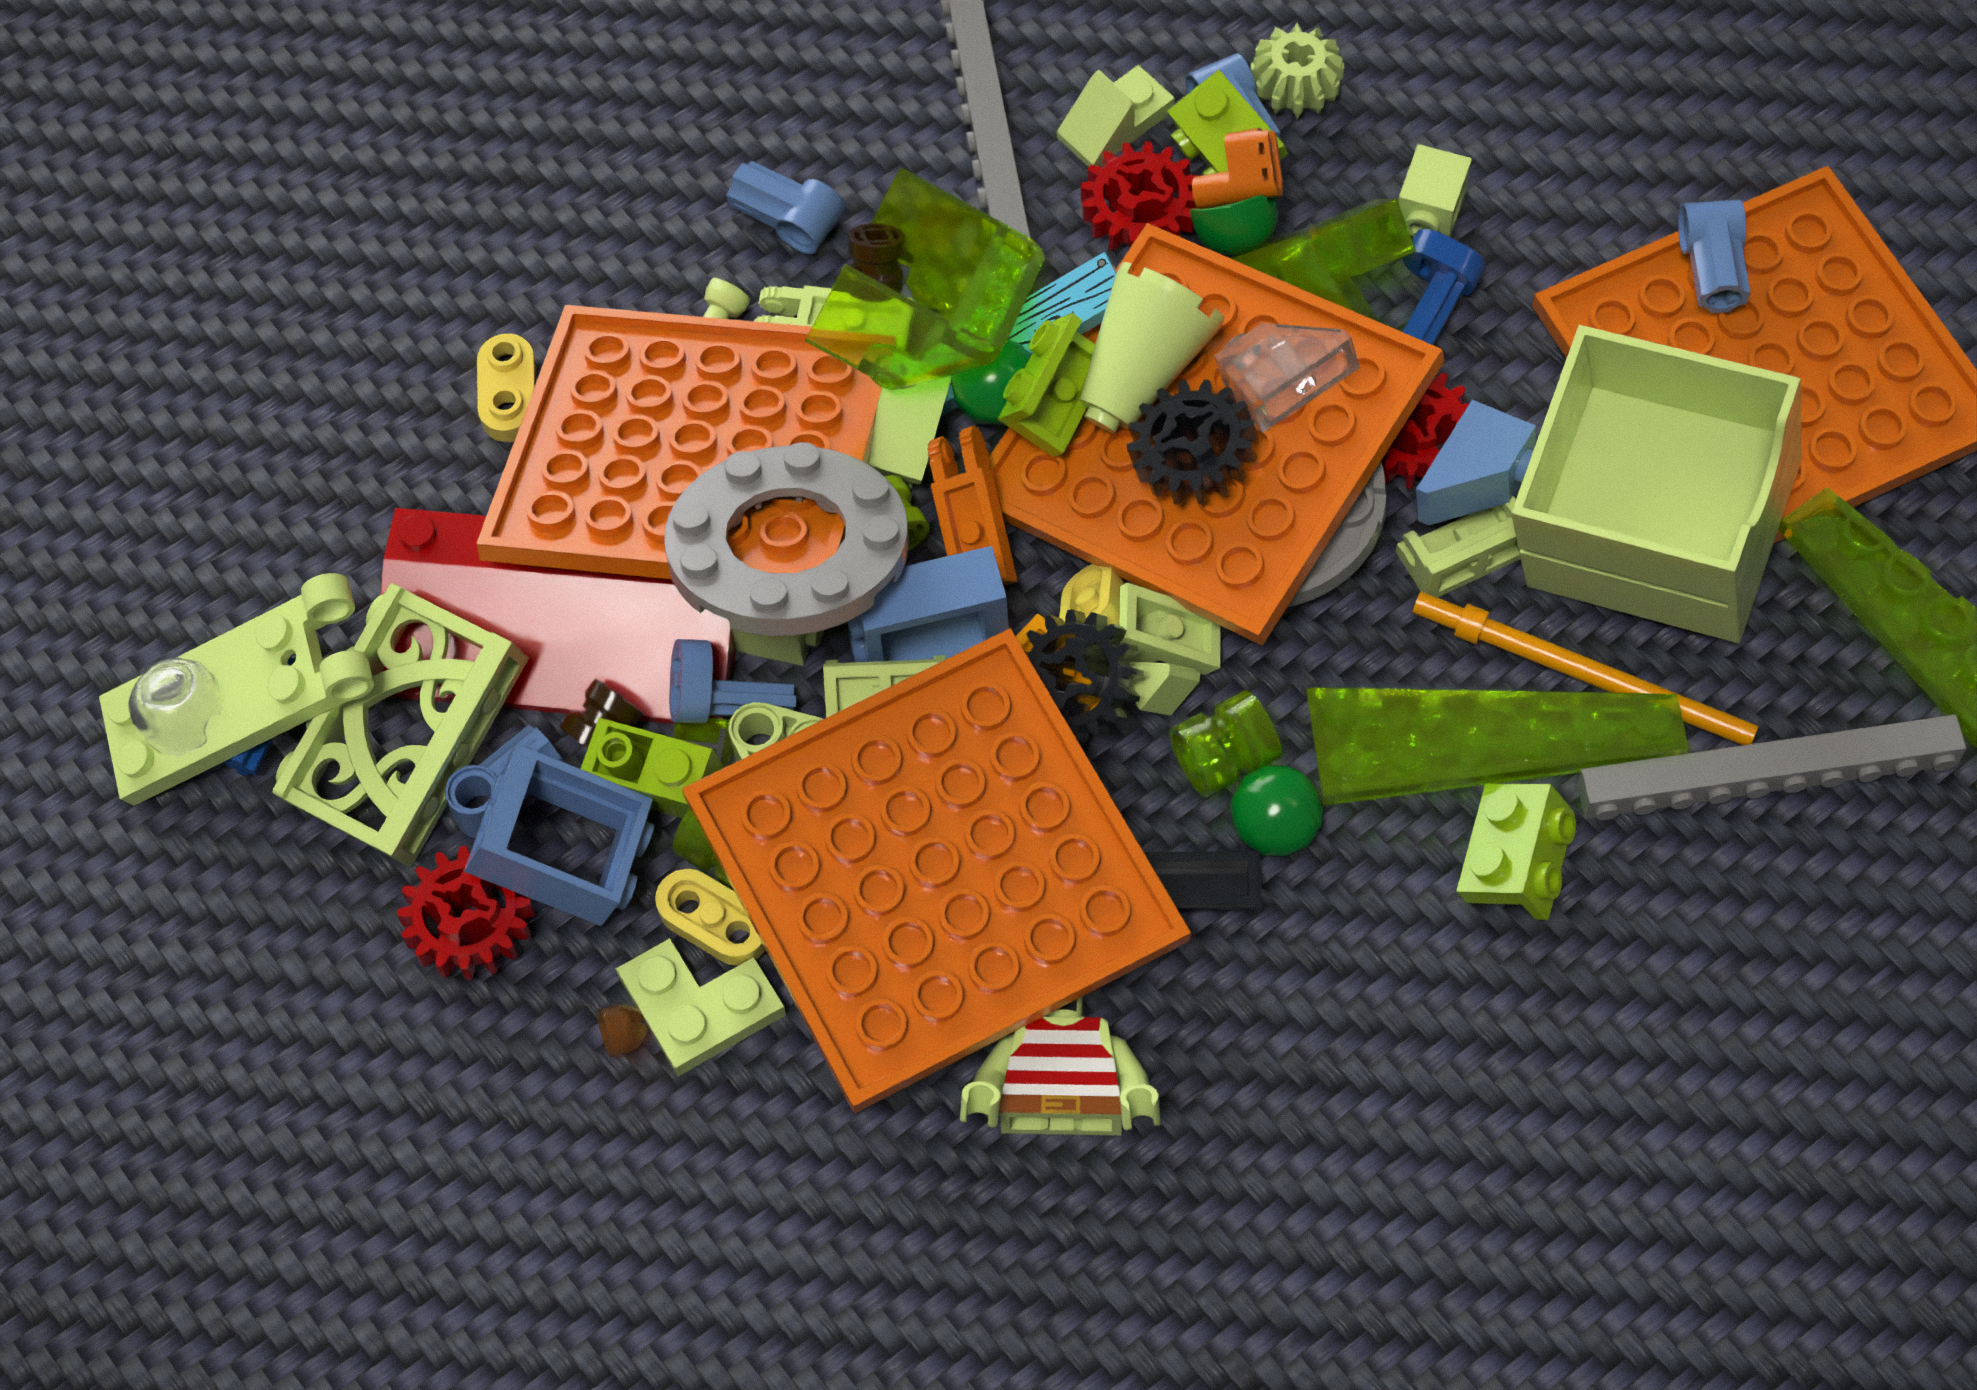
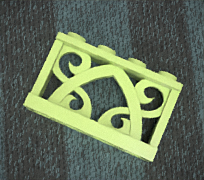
(417, 805)

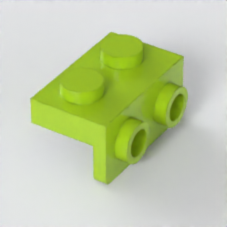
(1206, 118)
(1047, 392)
(1518, 848)

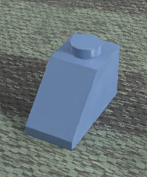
(1476, 465)

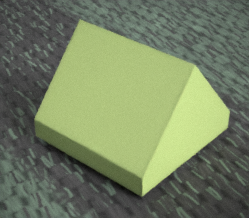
(1163, 686)

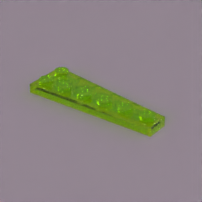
(1894, 599)
(1451, 739)

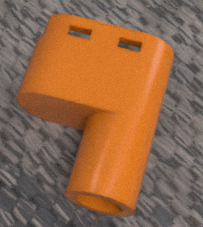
(1249, 171)

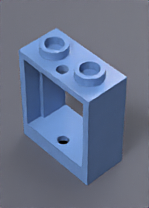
(933, 610)
(577, 792)

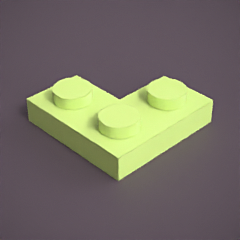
(695, 1020)

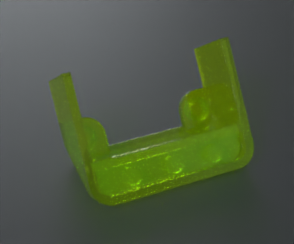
(958, 264)

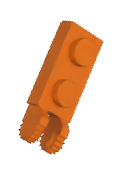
(969, 501)

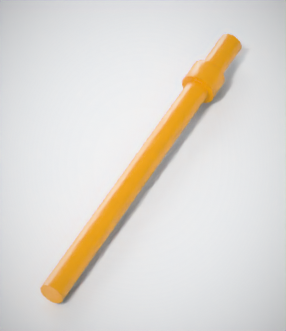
(1475, 625)

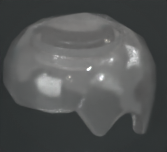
(174, 705)

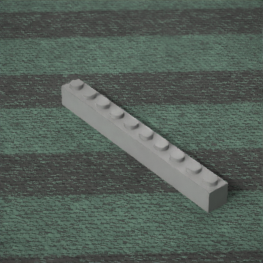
(984, 112)
(1771, 767)

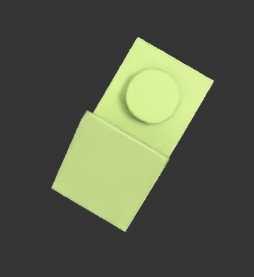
(1113, 114)
(1168, 630)

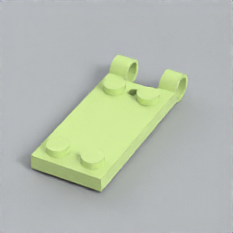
(256, 689)

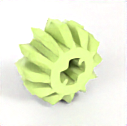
(1297, 70)

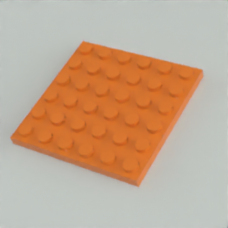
(1826, 304)
(646, 407)
(1253, 548)
(934, 868)

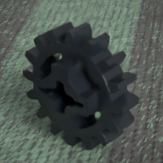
(1185, 438)
(1086, 650)

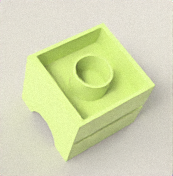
(1659, 482)

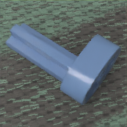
(697, 695)

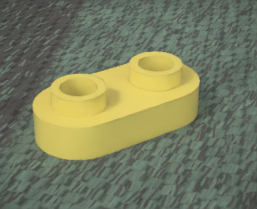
(504, 383)
(1095, 591)
(713, 920)

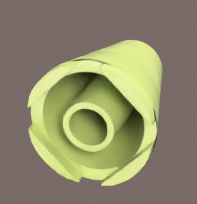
(1142, 345)

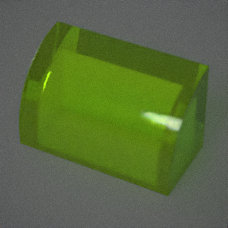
(1316, 269)

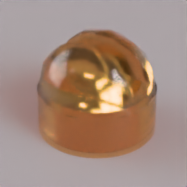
(621, 1028)

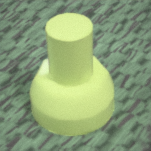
(725, 300)

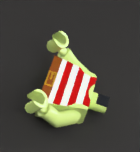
(1062, 1079)

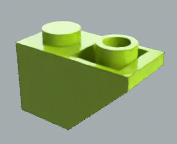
(648, 763)

